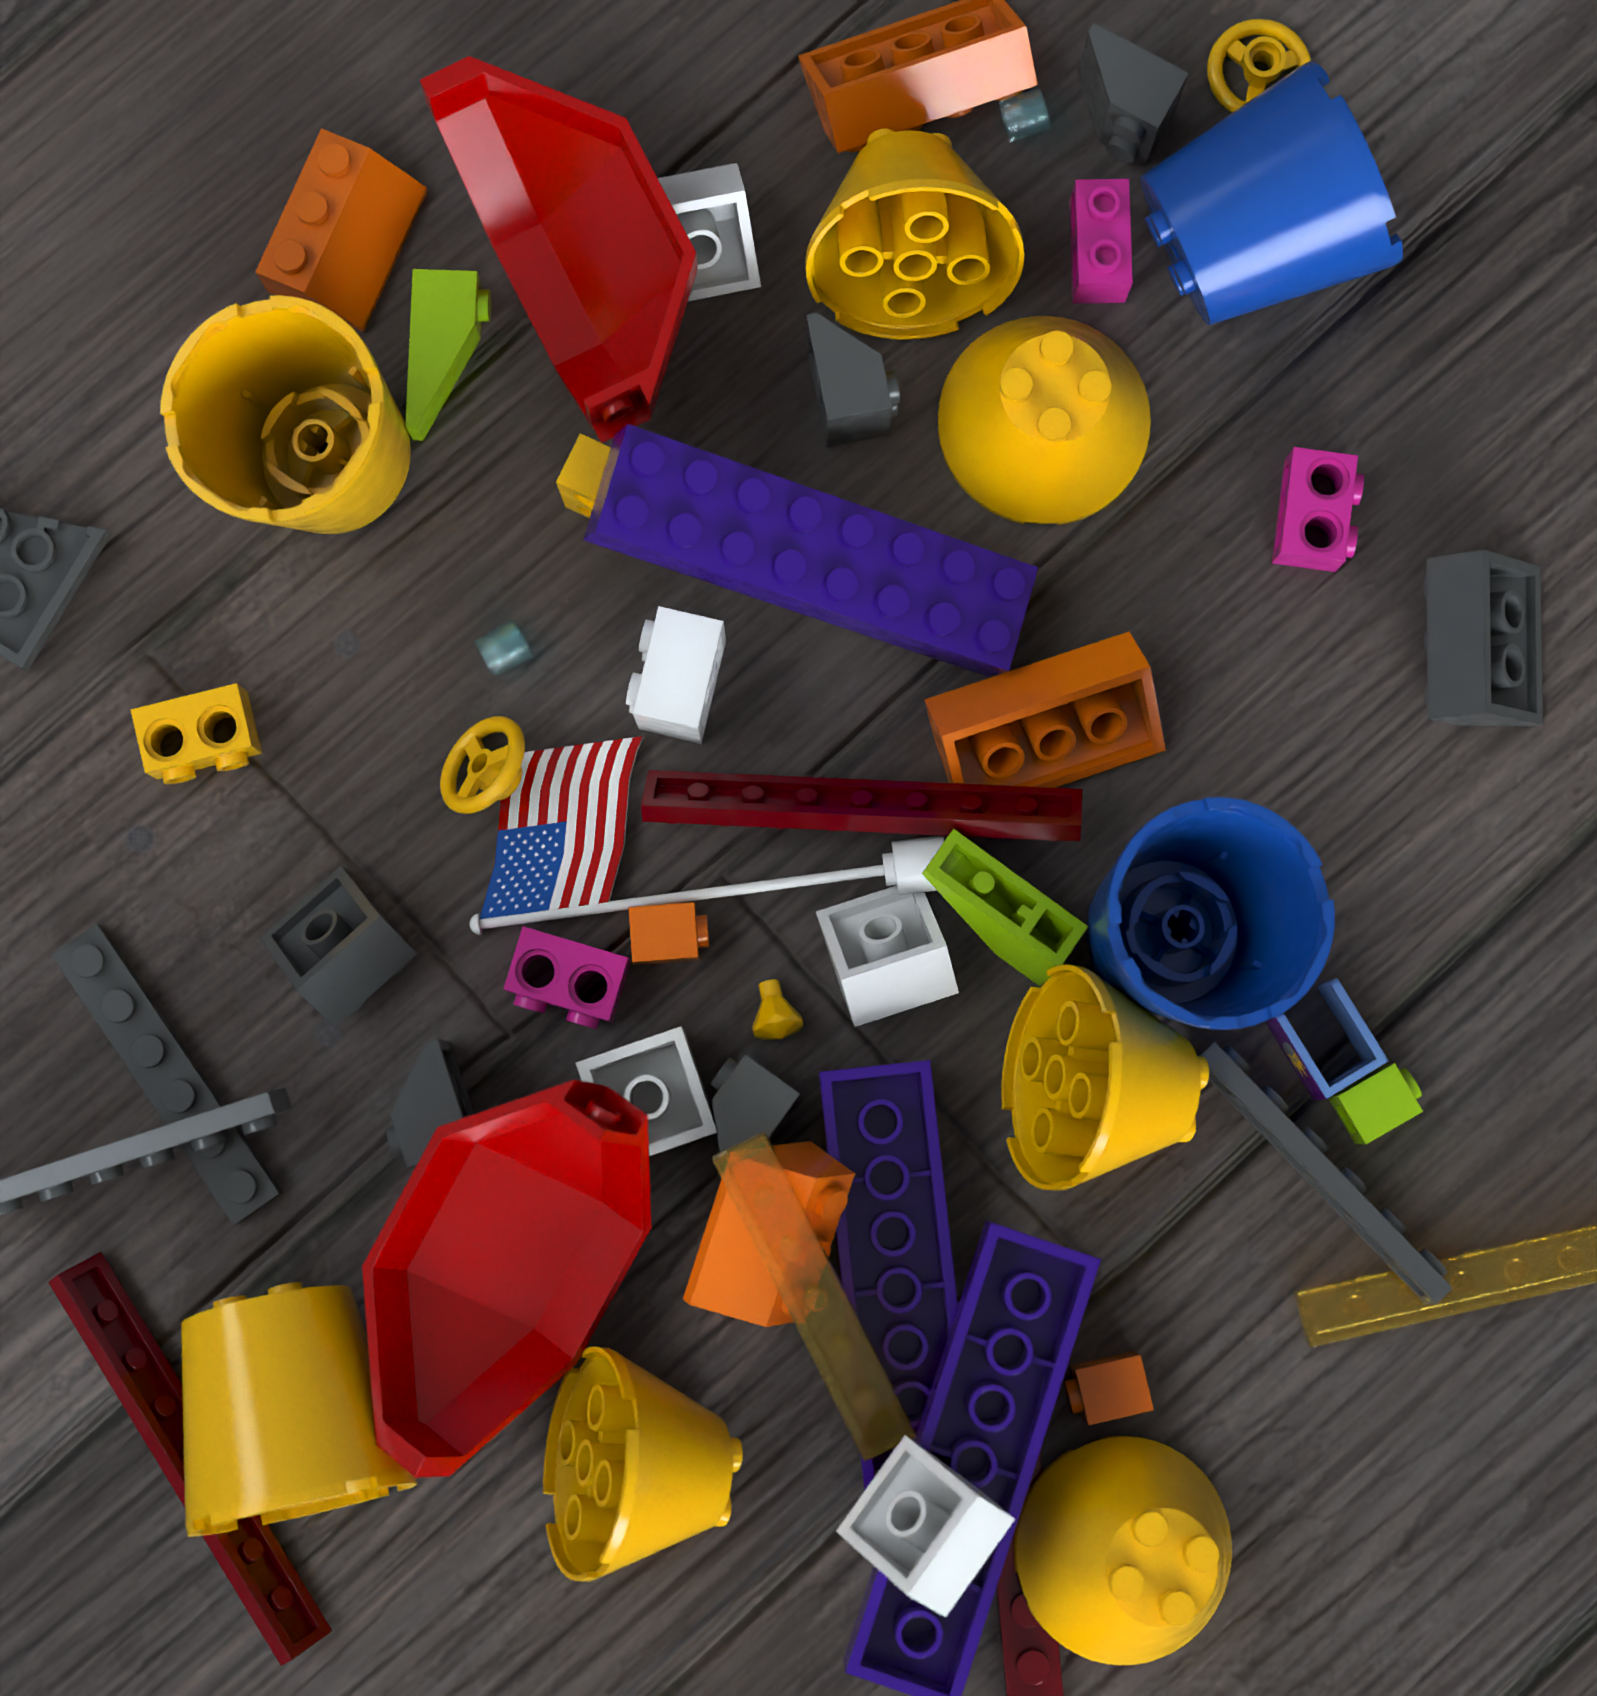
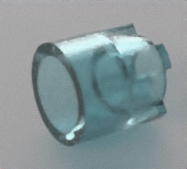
(1025, 114)
(504, 648)

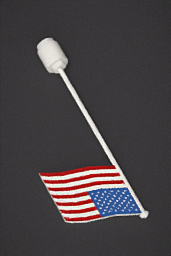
(567, 838)

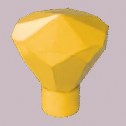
(775, 1015)

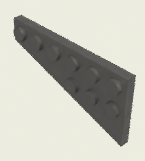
(39, 577)

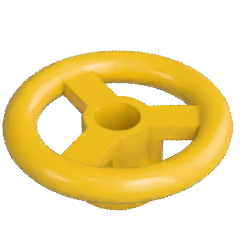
(1263, 49)
(493, 772)

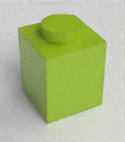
(1377, 1103)

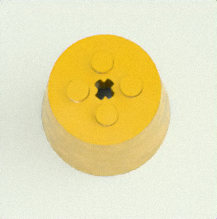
(259, 400)
(279, 1410)

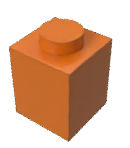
(667, 933)
(1109, 1388)

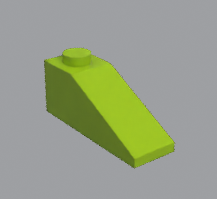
(442, 338)
(1003, 908)

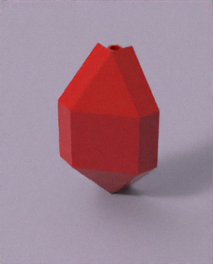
(574, 230)
(500, 1266)

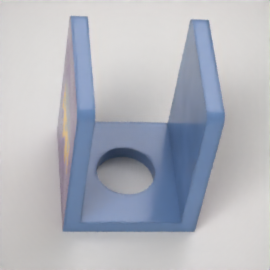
(1354, 1028)

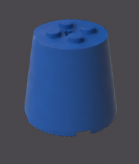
(1272, 202)
(1245, 909)

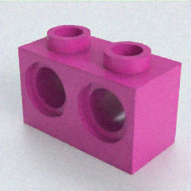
(1100, 241)
(1303, 507)
(571, 964)

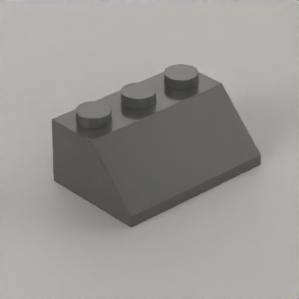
(1483, 640)

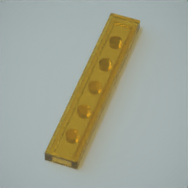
(1477, 1280)
(814, 1295)

